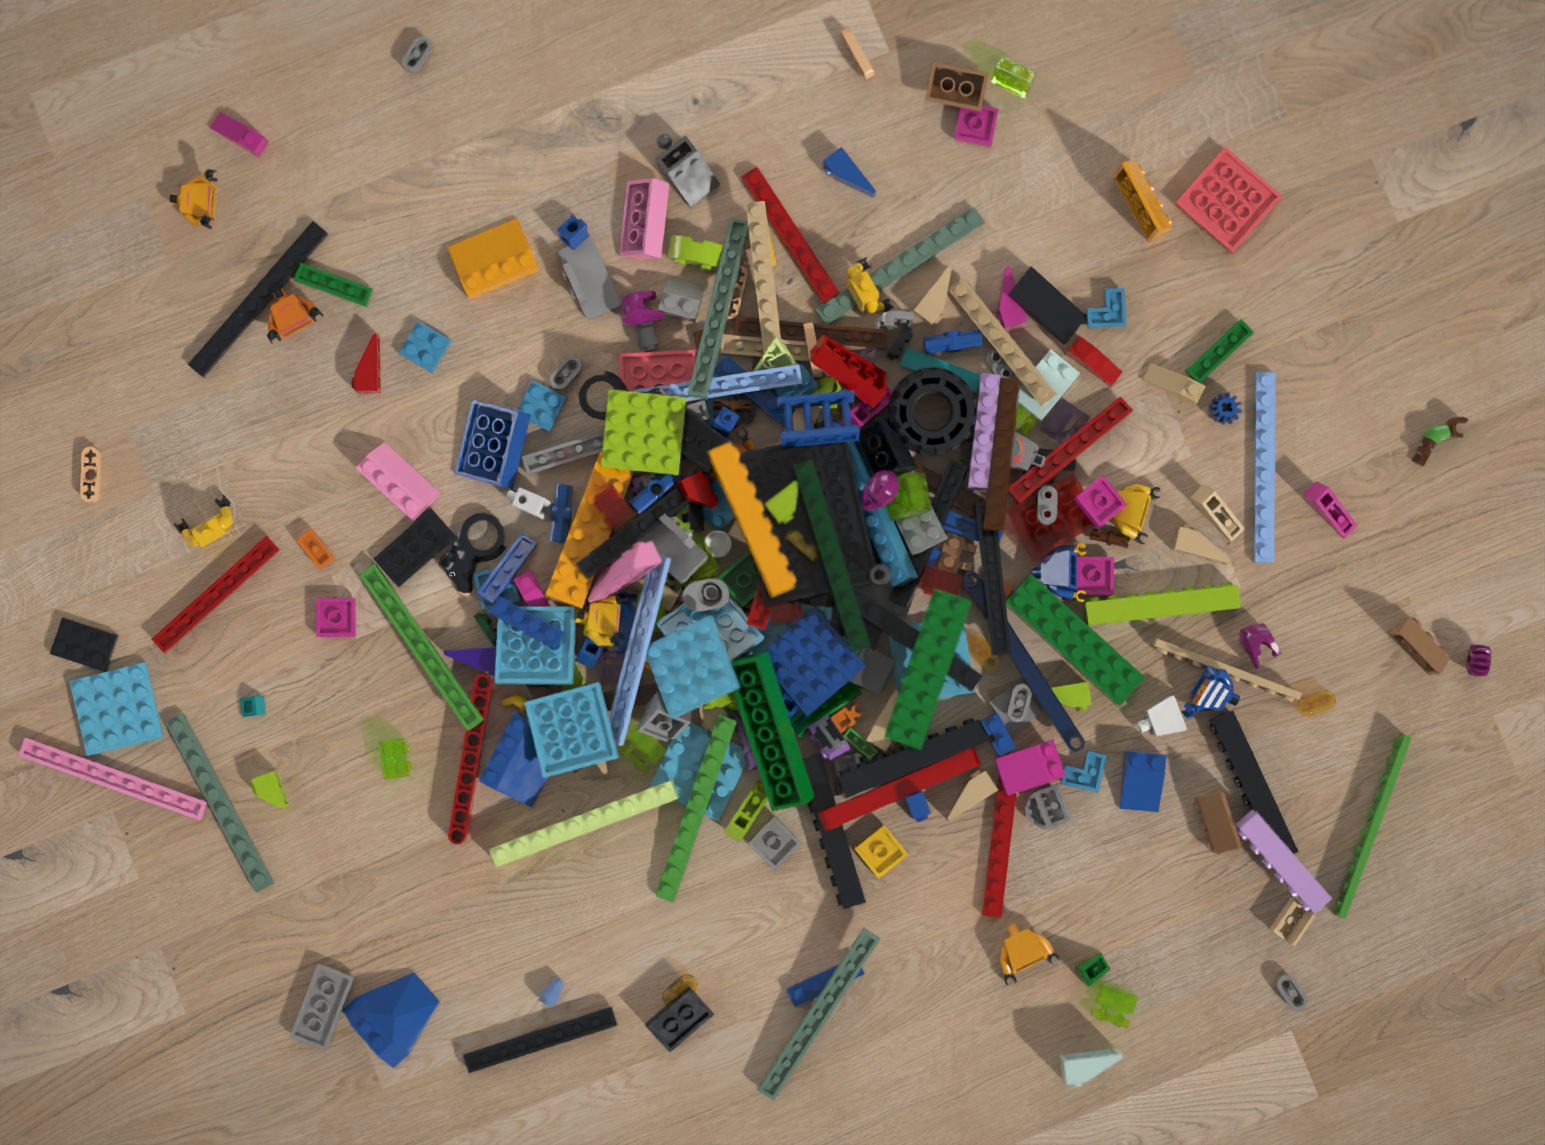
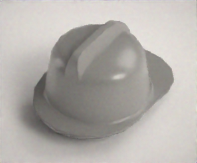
(706, 594)

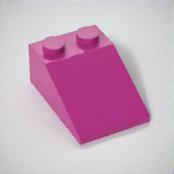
(1030, 767)

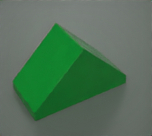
(1092, 969)

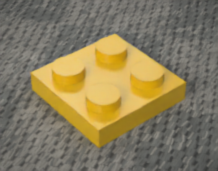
(881, 851)

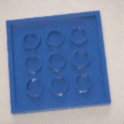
(813, 661)

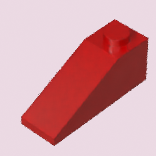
(1093, 361)
(367, 374)

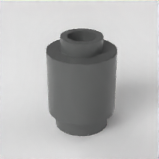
(646, 337)
(875, 571)

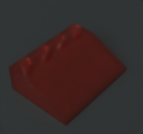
(1069, 523)

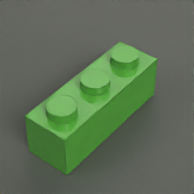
(860, 743)

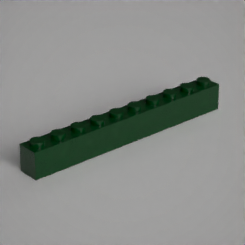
(831, 556)

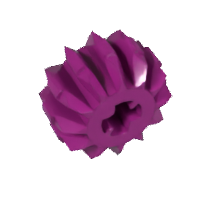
(1479, 660)

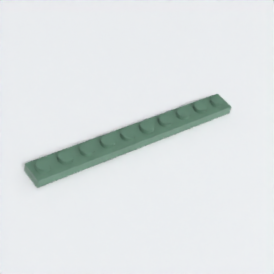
(905, 262)
(718, 309)
(220, 802)
(818, 1013)

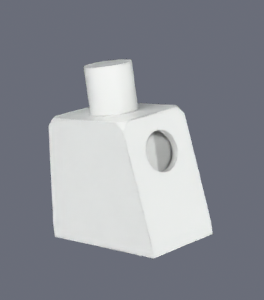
(530, 503)
(1163, 718)

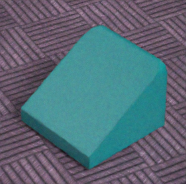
(253, 706)

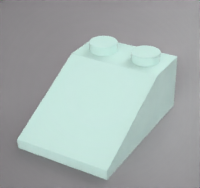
(1058, 375)
(1084, 1066)

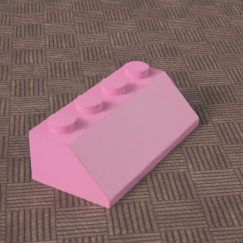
(644, 219)
(398, 481)
(624, 571)

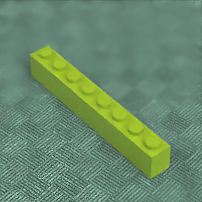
(1162, 605)

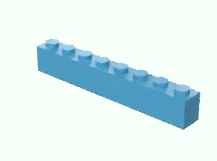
(881, 529)

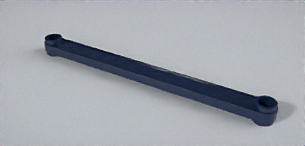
(1030, 673)

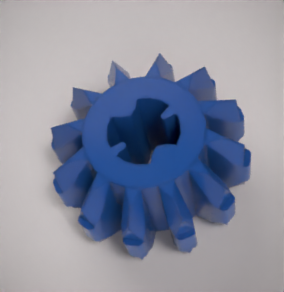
(1228, 415)

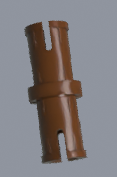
(732, 404)
(1109, 538)

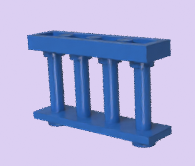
(813, 436)

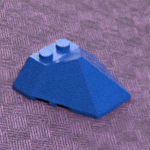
(392, 1016)

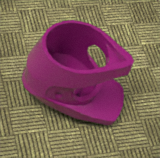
(635, 312)
(883, 489)
(1251, 639)

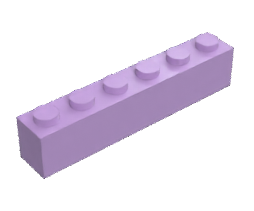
(983, 432)
(1283, 861)

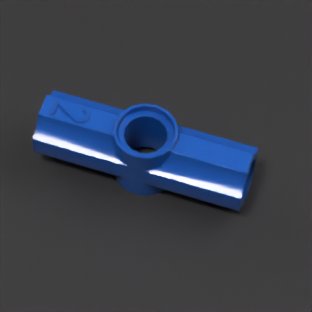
(952, 341)
(647, 498)
(561, 513)

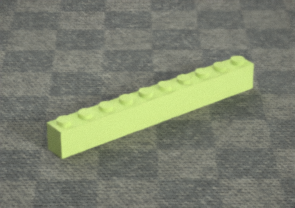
(584, 823)

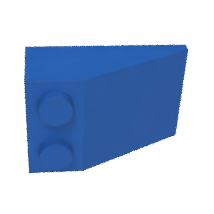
(1142, 781)

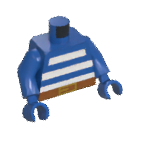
(1211, 692)

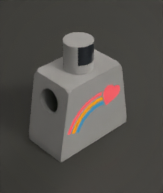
(1025, 454)

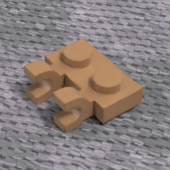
(952, 551)

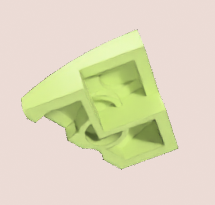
(775, 357)

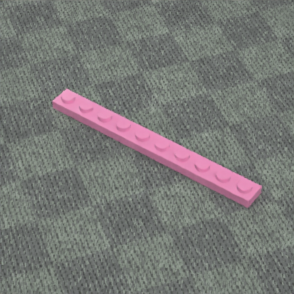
(113, 778)

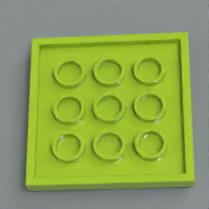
(643, 432)

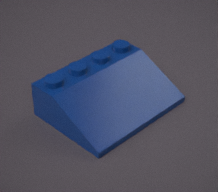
(492, 444)
(515, 764)

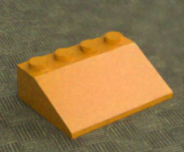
(1142, 200)
(493, 258)

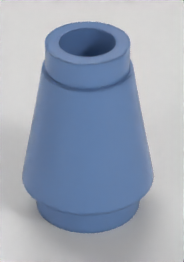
(551, 993)

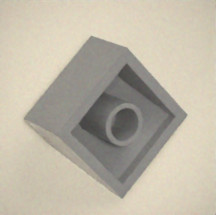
(681, 299)
(657, 721)

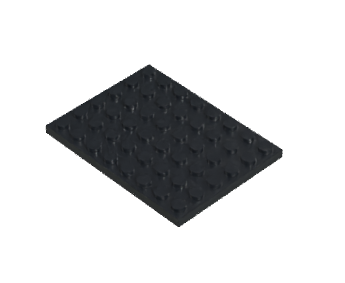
(772, 472)

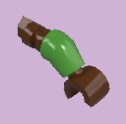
(1434, 435)

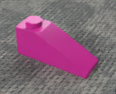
(239, 134)
(1009, 312)
(864, 413)
(1330, 508)
(531, 590)

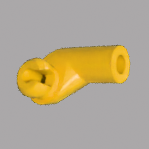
(516, 700)

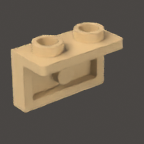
(1292, 922)

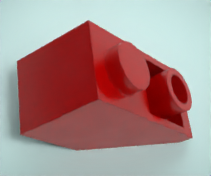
(696, 490)

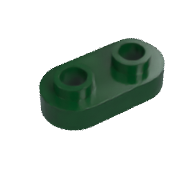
(483, 621)

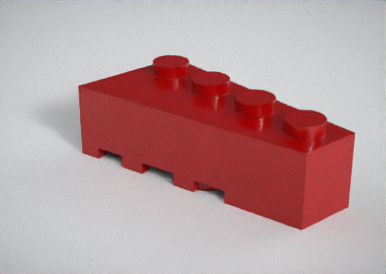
(850, 370)

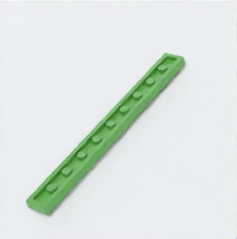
(421, 647)
(696, 808)
(1374, 819)

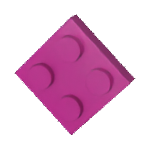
(976, 126)
(1100, 501)
(1095, 575)
(336, 617)

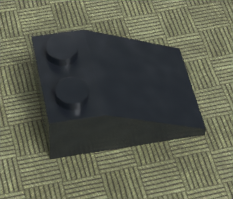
(883, 449)

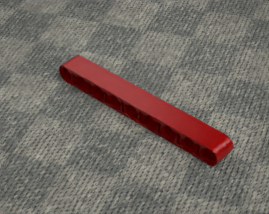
(473, 769)
(898, 789)

